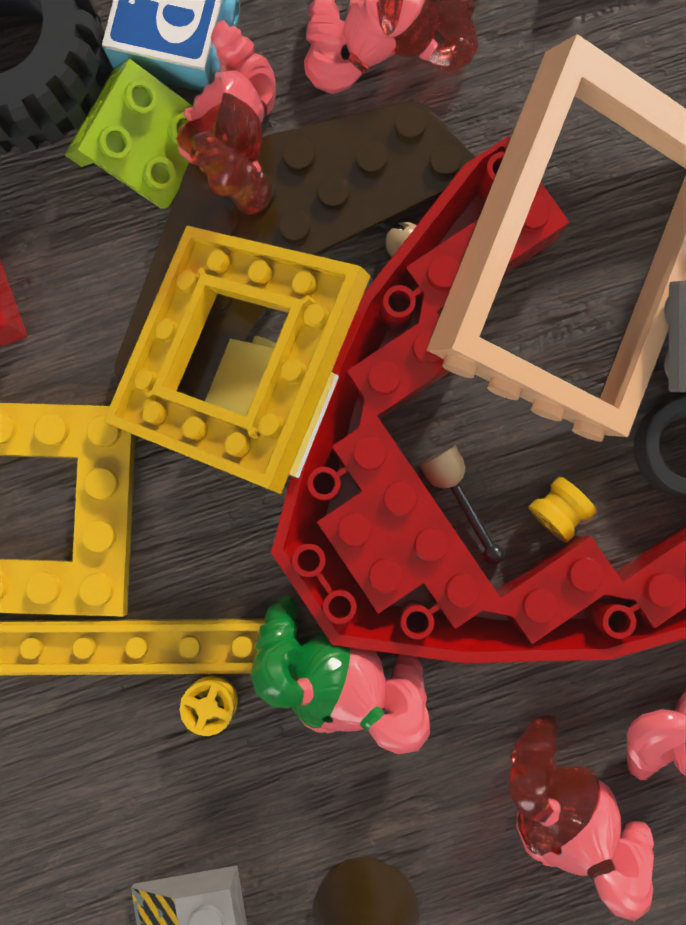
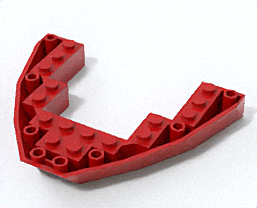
(373, 543)

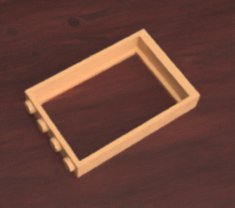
(640, 108)

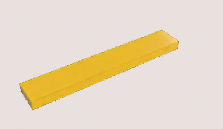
(128, 646)

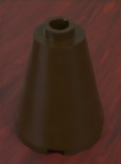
(365, 894)

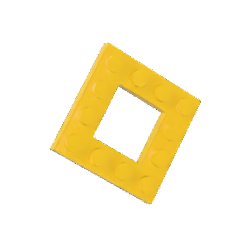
(320, 307)
(99, 574)

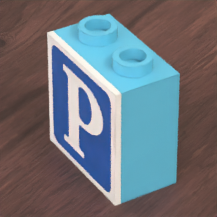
(169, 38)

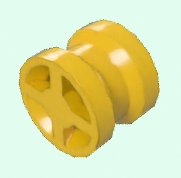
(562, 509)
(203, 714)

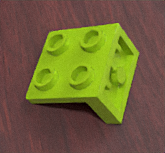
(135, 134)

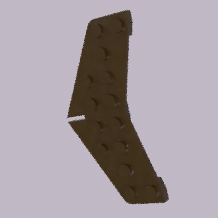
(324, 190)

